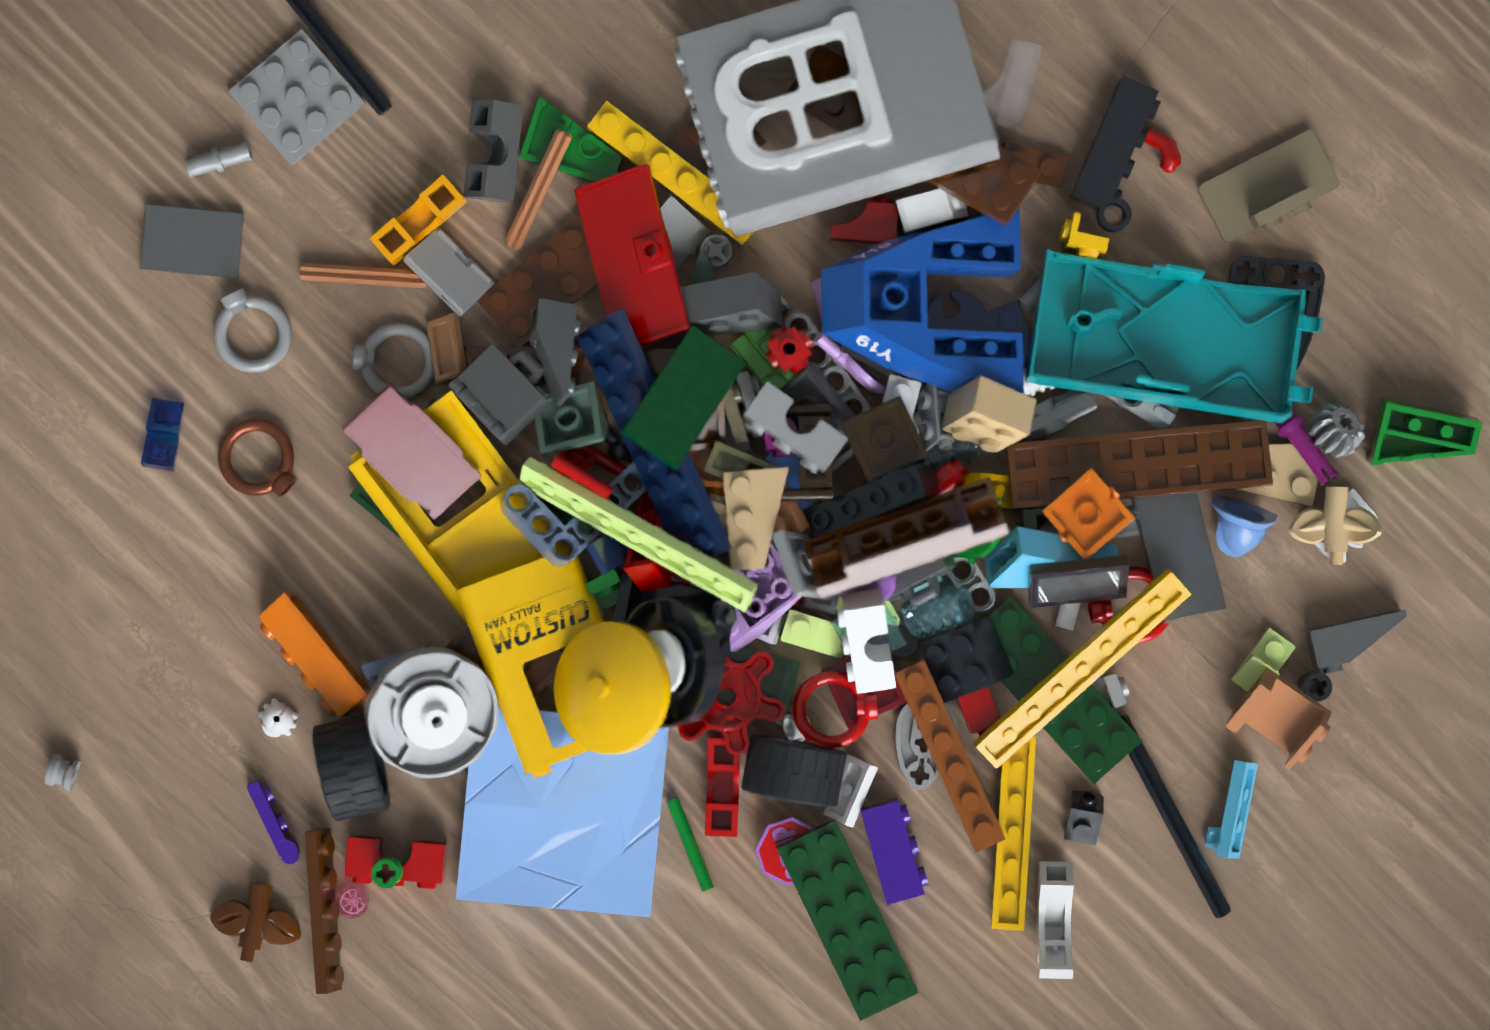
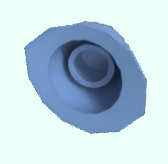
(1240, 525)

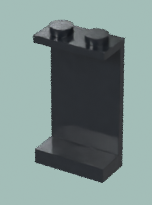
(719, 611)

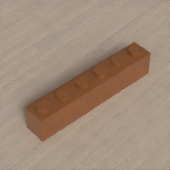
(949, 756)

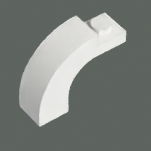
(1054, 919)

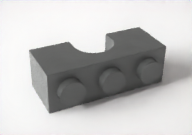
(500, 127)

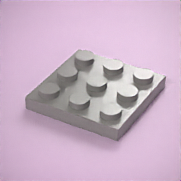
(296, 97)

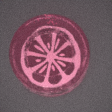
(353, 901)

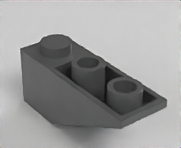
(552, 341)

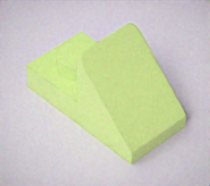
(1269, 652)

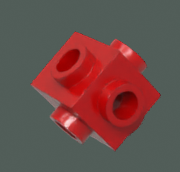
(792, 362)

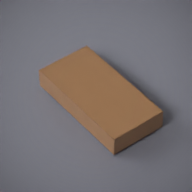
(446, 348)

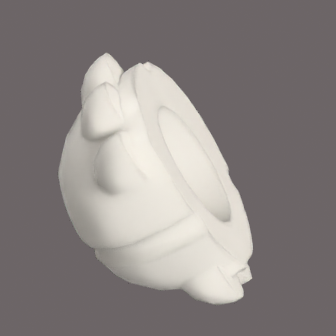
(286, 715)

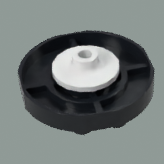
(690, 651)

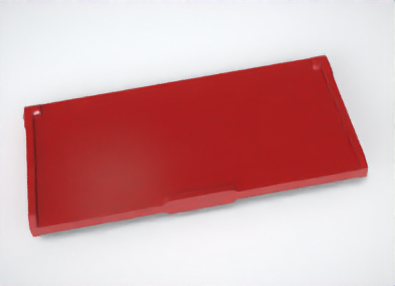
(633, 253)

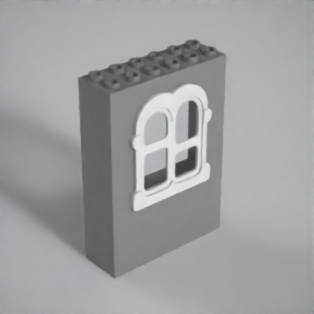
(912, 85)

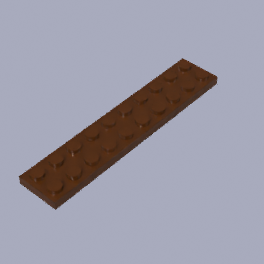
(563, 264)

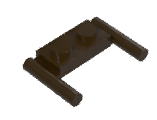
(818, 485)

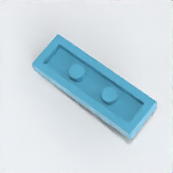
(1230, 836)

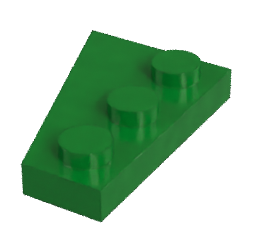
(585, 155)

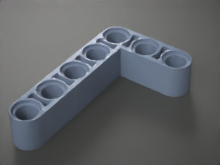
(556, 530)

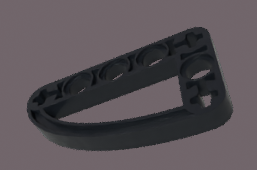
(1260, 278)

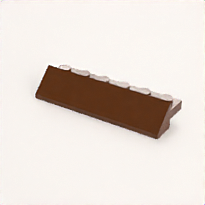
(905, 537)

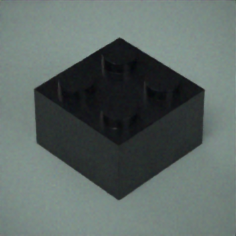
(966, 658)

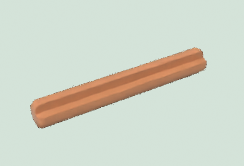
(538, 189)
(360, 275)

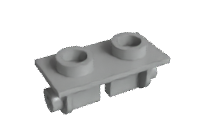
(932, 406)

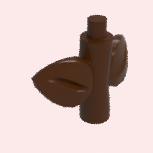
(255, 921)

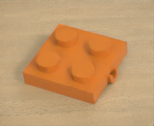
(1088, 514)

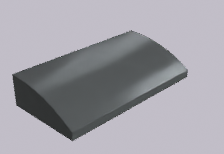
(1178, 540)

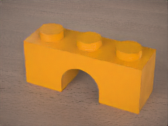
(410, 228)

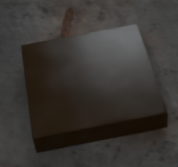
(884, 439)

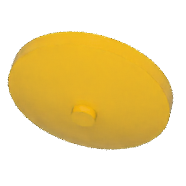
(612, 688)

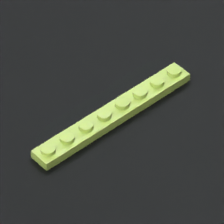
(638, 534)

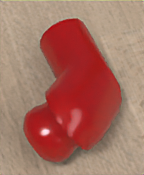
(1168, 149)

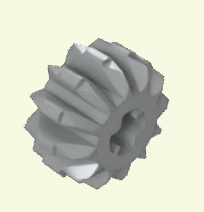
(1336, 430)

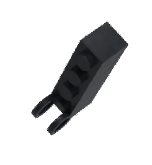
(1113, 148)

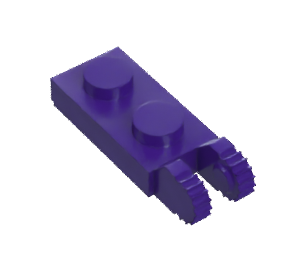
(274, 823)

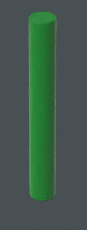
(689, 844)

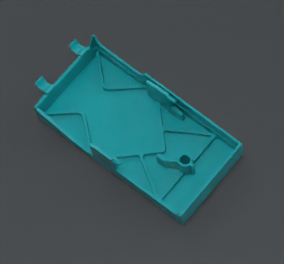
(1168, 337)

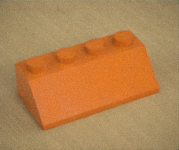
(314, 653)

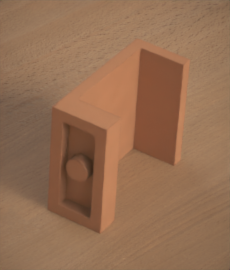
(1282, 716)

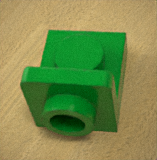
(606, 588)

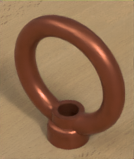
(280, 480)

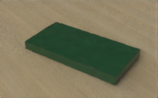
(683, 397)

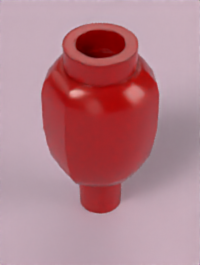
(951, 475)

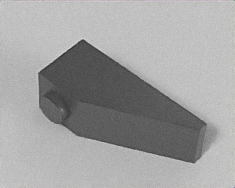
(1344, 641)

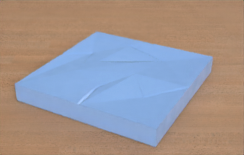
(565, 837)

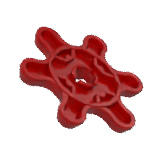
(749, 704)

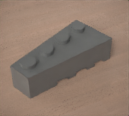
(731, 305)

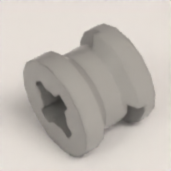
(718, 249)
(62, 772)

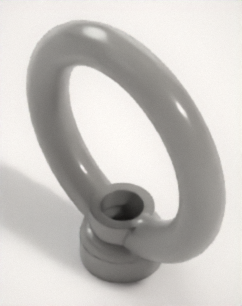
(236, 303)
(364, 358)

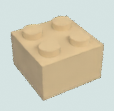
(988, 414)

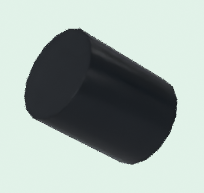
(1315, 685)

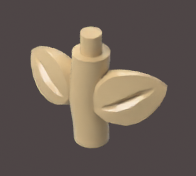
(1335, 525)

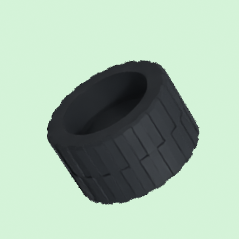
(350, 769)
(793, 771)

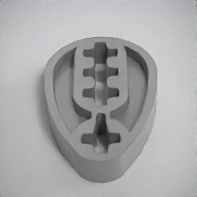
(909, 752)

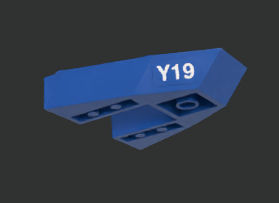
(880, 303)

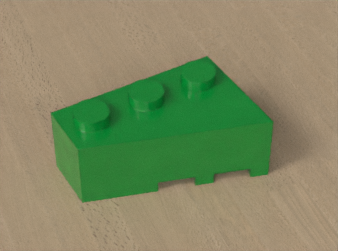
(1420, 432)

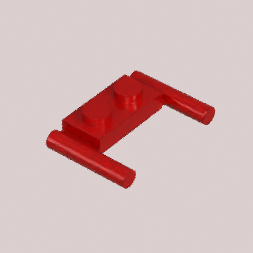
(578, 461)

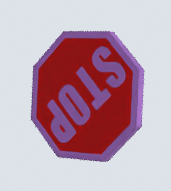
(766, 850)

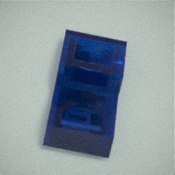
(163, 434)

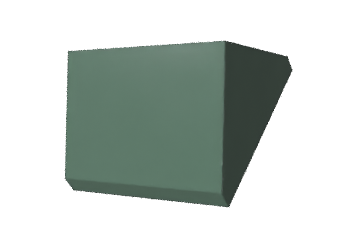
(574, 424)

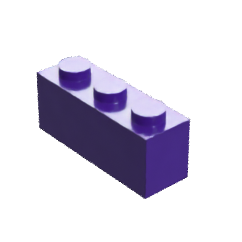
(894, 851)

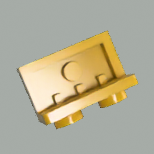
(1081, 243)

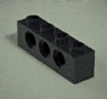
(873, 499)

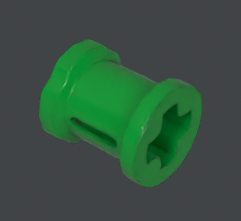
(380, 879)

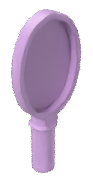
(851, 364)

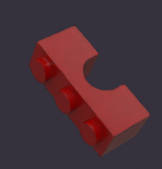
(722, 790)
(424, 866)

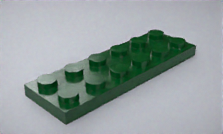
(1088, 726)
(847, 919)

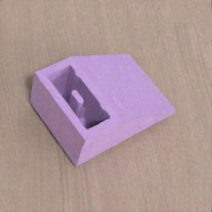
(768, 604)

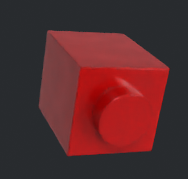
(978, 710)

